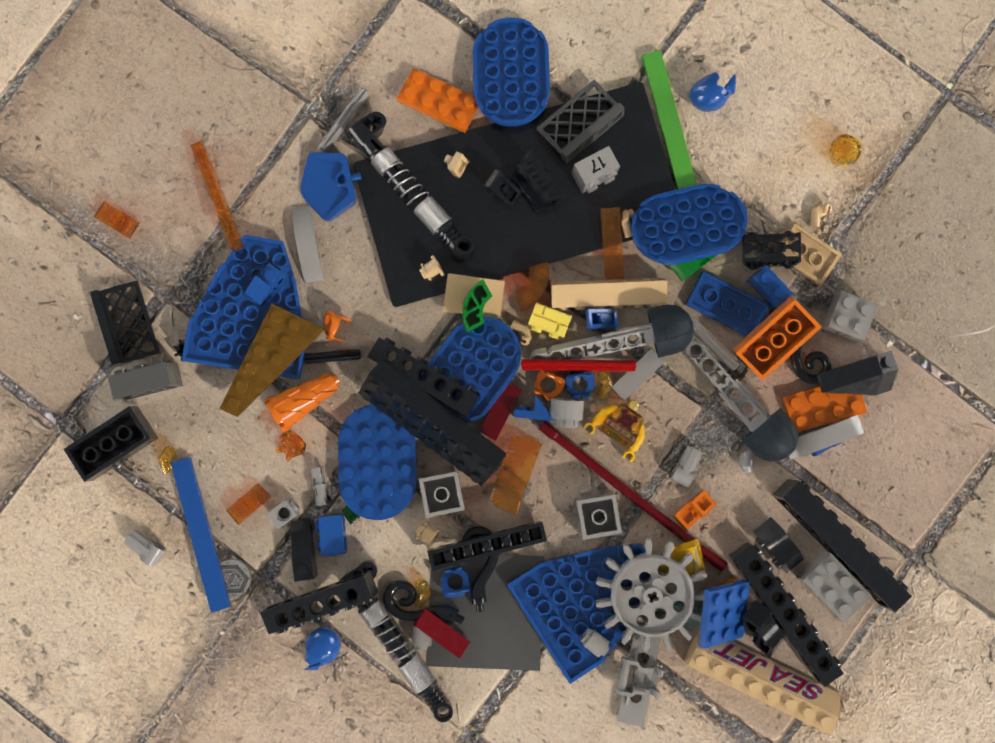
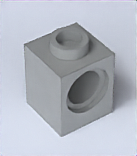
(276, 516)

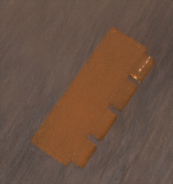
(515, 479)

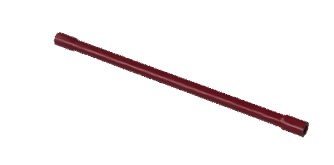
(554, 434)

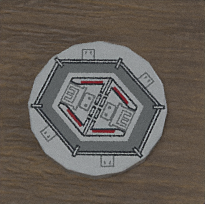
(236, 577)

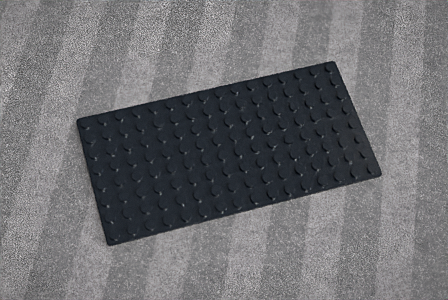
(502, 236)

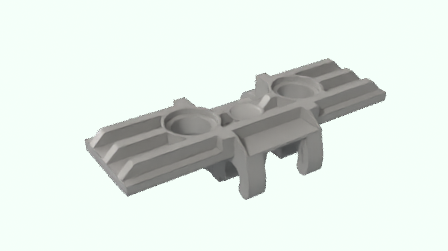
(643, 683)

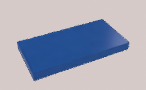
(726, 304)

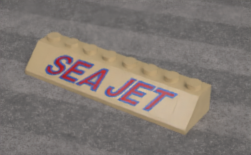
(767, 682)

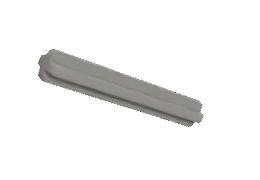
(343, 120)
(714, 346)

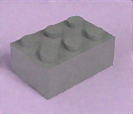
(834, 586)

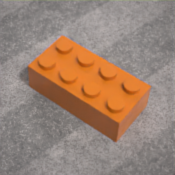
(776, 338)

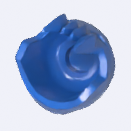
(709, 96)
(321, 647)

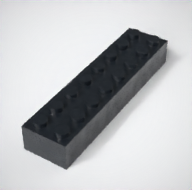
(431, 423)
(839, 541)

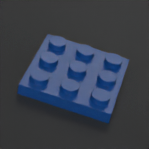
(723, 613)

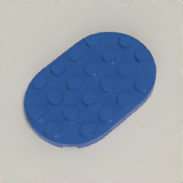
(511, 72)
(689, 224)
(480, 359)
(376, 464)

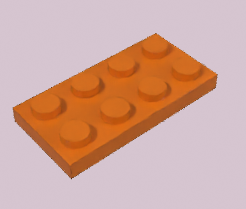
(438, 100)
(814, 409)

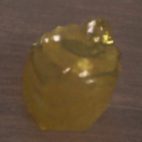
(844, 150)

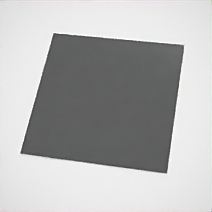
(498, 635)

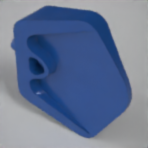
(328, 184)

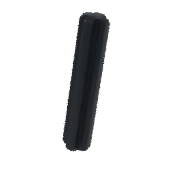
(332, 356)

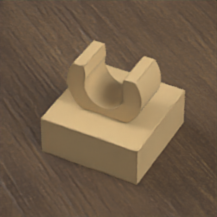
(456, 164)

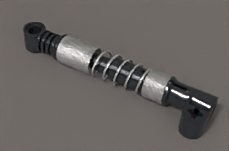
(389, 166)
(411, 666)

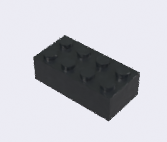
(110, 443)

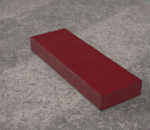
(499, 412)
(441, 633)

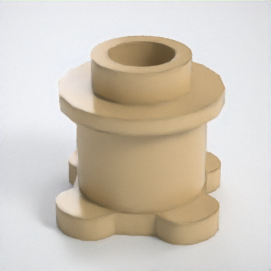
(431, 269)
(427, 534)

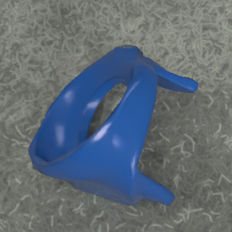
(588, 375)
(447, 591)

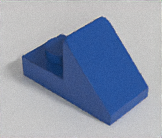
(264, 283)
(601, 319)
(539, 411)

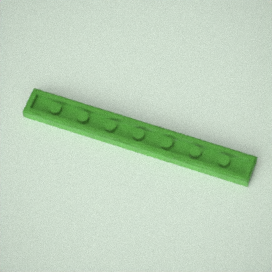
(668, 119)

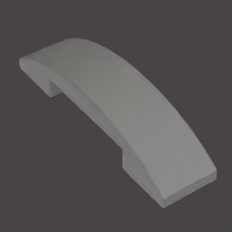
(307, 244)
(827, 436)

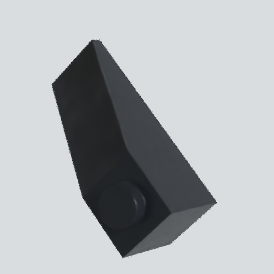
(303, 550)

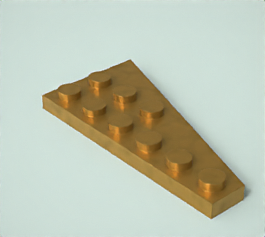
(273, 350)

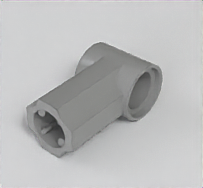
(684, 470)
(148, 550)

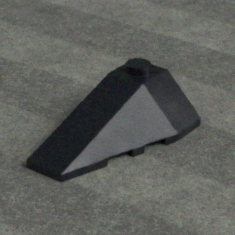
(864, 377)

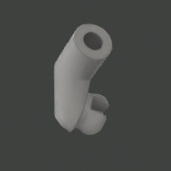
(746, 460)

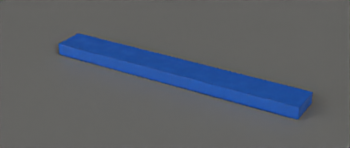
(201, 534)

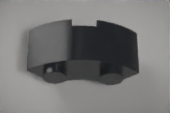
(778, 545)
(763, 628)

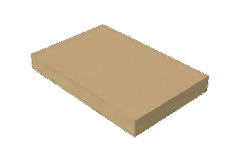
(816, 256)
(459, 286)

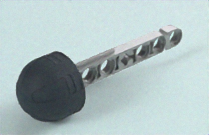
(668, 329)
(770, 436)

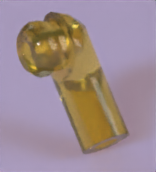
(605, 382)
(165, 458)
(423, 590)

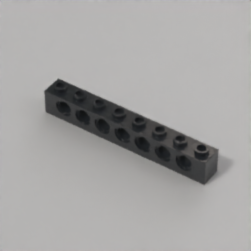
(830, 668)

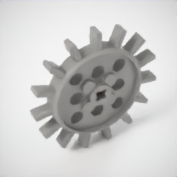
(655, 625)

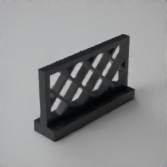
(108, 328)

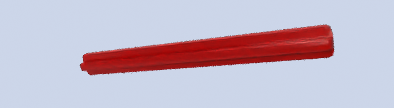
(578, 365)

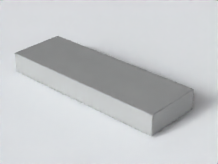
(632, 380)

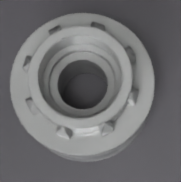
(566, 412)

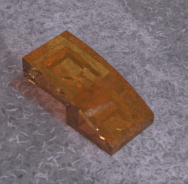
(116, 219)
(248, 504)

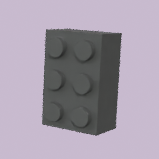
(145, 380)

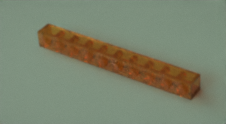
(217, 196)

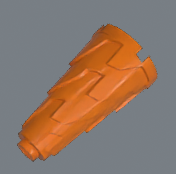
(295, 403)

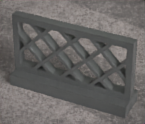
(593, 130)

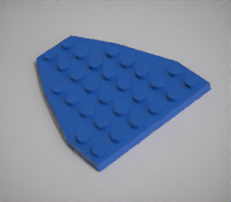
(229, 318)
(561, 604)

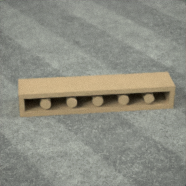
(608, 293)

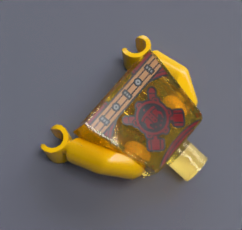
(621, 425)

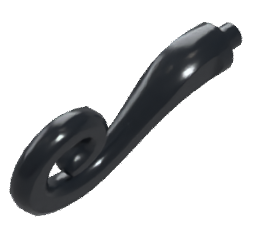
(801, 372)
(478, 592)
(444, 612)

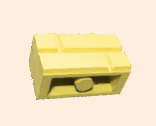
(549, 321)

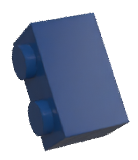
(769, 287)
(332, 534)

